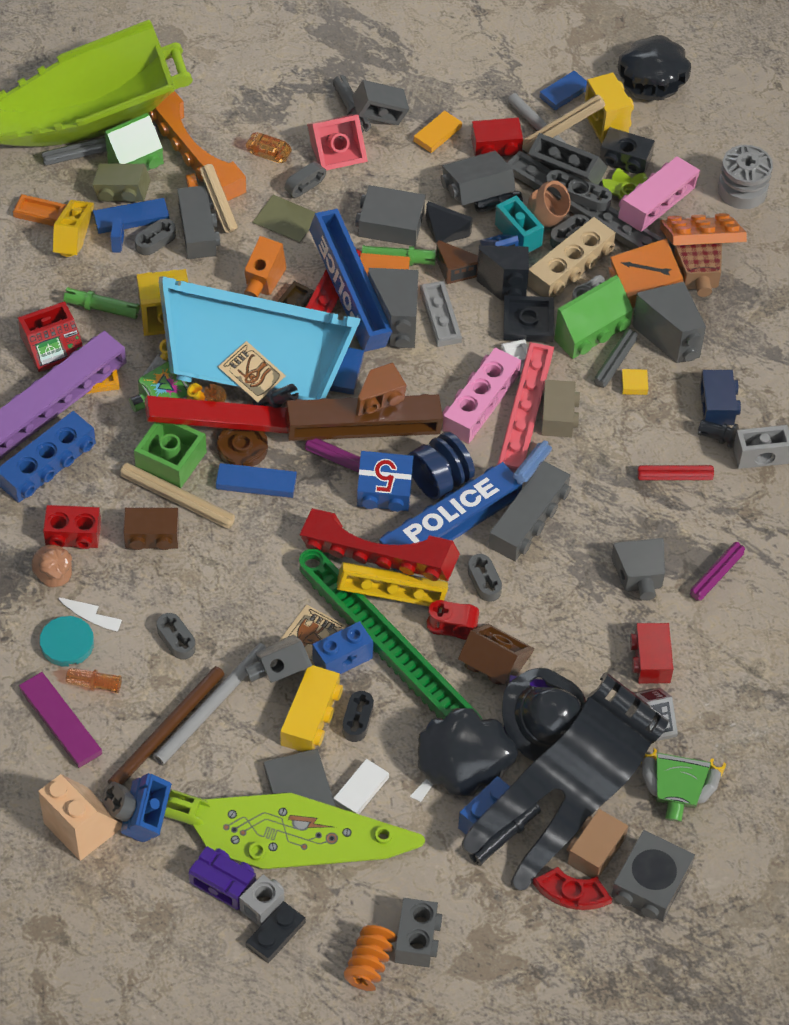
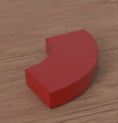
(572, 892)

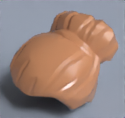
(52, 565)

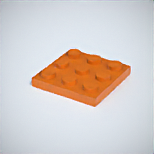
(702, 230)

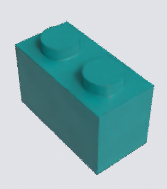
(516, 219)

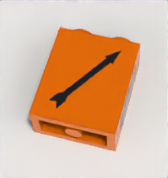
(645, 268)

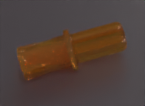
(215, 393)
(94, 680)

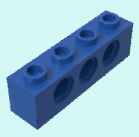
(46, 456)

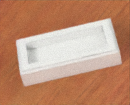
(361, 787)

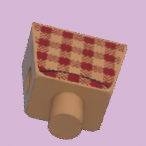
(700, 266)

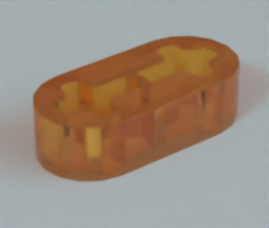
(268, 147)

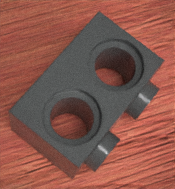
(415, 932)

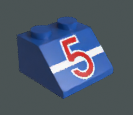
(385, 481)

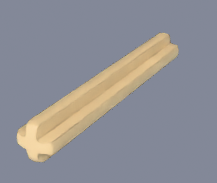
(566, 121)

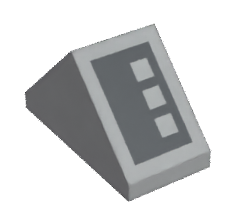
(663, 703)

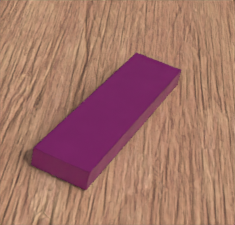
(60, 719)

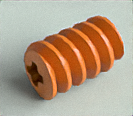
(367, 957)

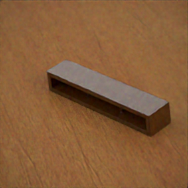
(339, 420)

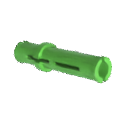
(417, 256)
(90, 300)

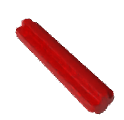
(675, 472)

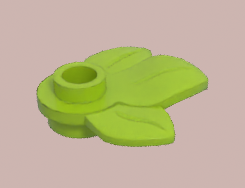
(622, 183)

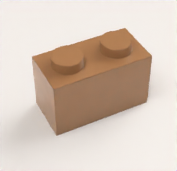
(597, 843)

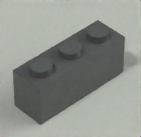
(567, 158)
(198, 222)

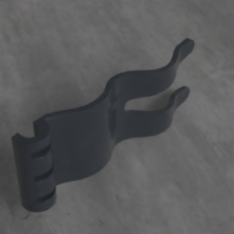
(585, 763)

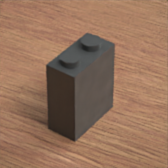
(478, 178)
(390, 215)

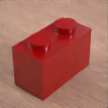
(497, 135)
(653, 653)

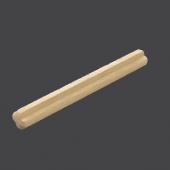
(177, 495)

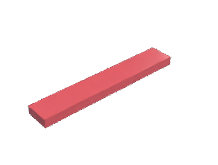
(526, 405)

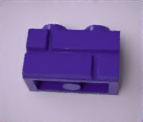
(221, 876)

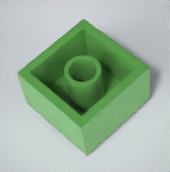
(170, 452)

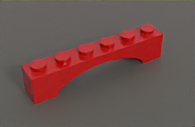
(431, 558)

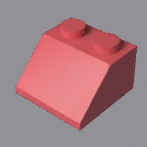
(338, 141)

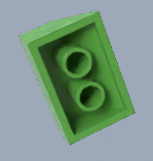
(593, 317)

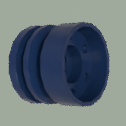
(441, 465)

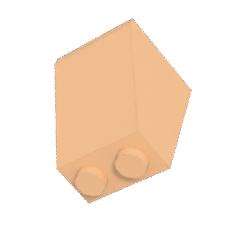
(76, 816)

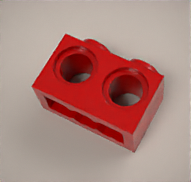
(71, 523)

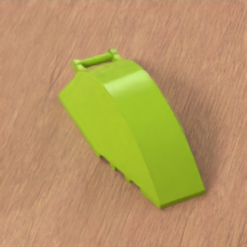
(92, 89)

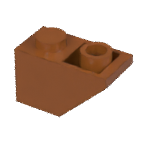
(381, 389)

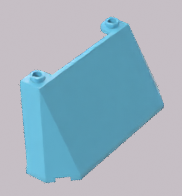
(212, 323)

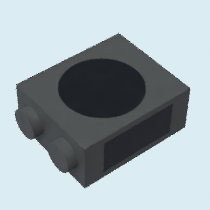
(652, 876)

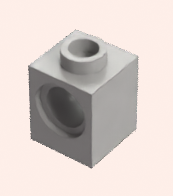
(258, 910)

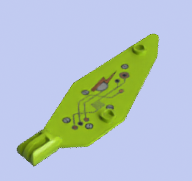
(288, 830)

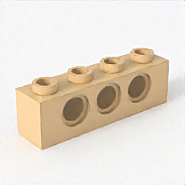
(571, 258)

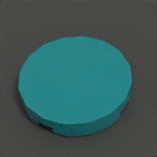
(67, 641)

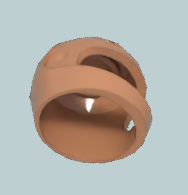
(546, 206)

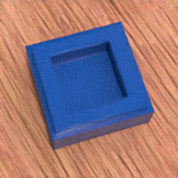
(117, 235)

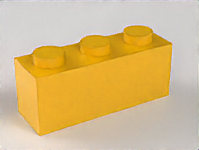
(311, 709)

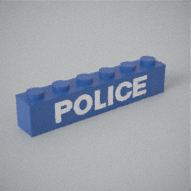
(350, 279)
(459, 509)

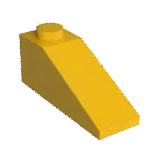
(72, 228)

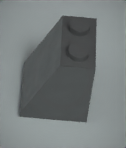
(398, 298)
(670, 321)

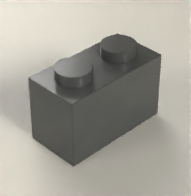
(380, 102)

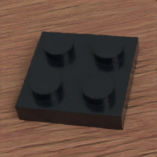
(528, 318)

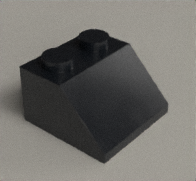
(503, 270)

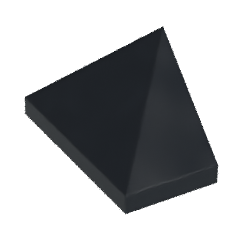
(447, 224)

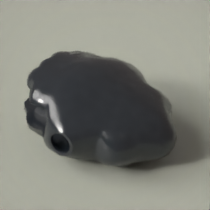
(654, 68)
(464, 751)

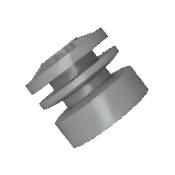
(745, 176)

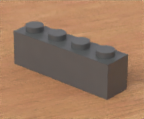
(529, 511)

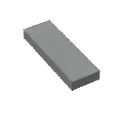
(440, 314)

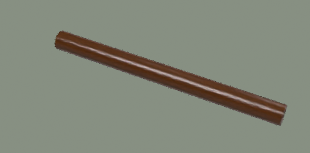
(167, 726)

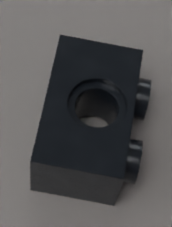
(626, 151)

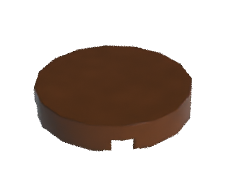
(242, 446)

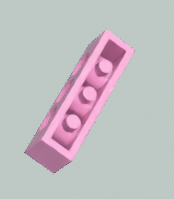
(481, 394)

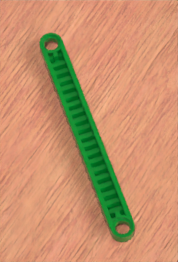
(387, 640)

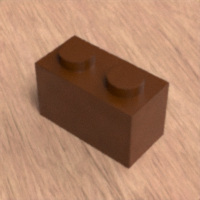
(151, 528)

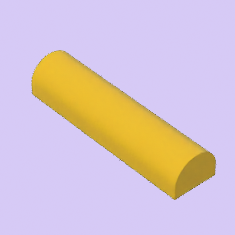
(390, 584)

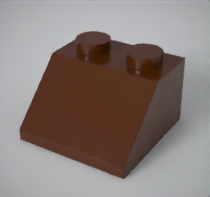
(494, 653)

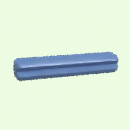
(532, 462)

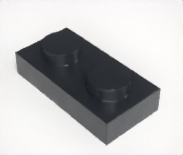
(275, 932)

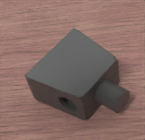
(640, 565)
(290, 659)

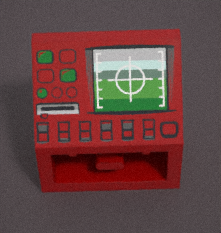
(49, 335)

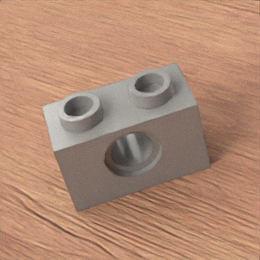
(762, 446)

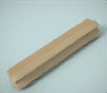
(218, 198)

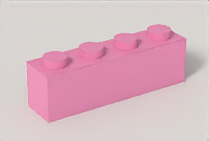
(658, 193)

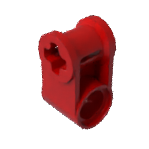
(455, 619)

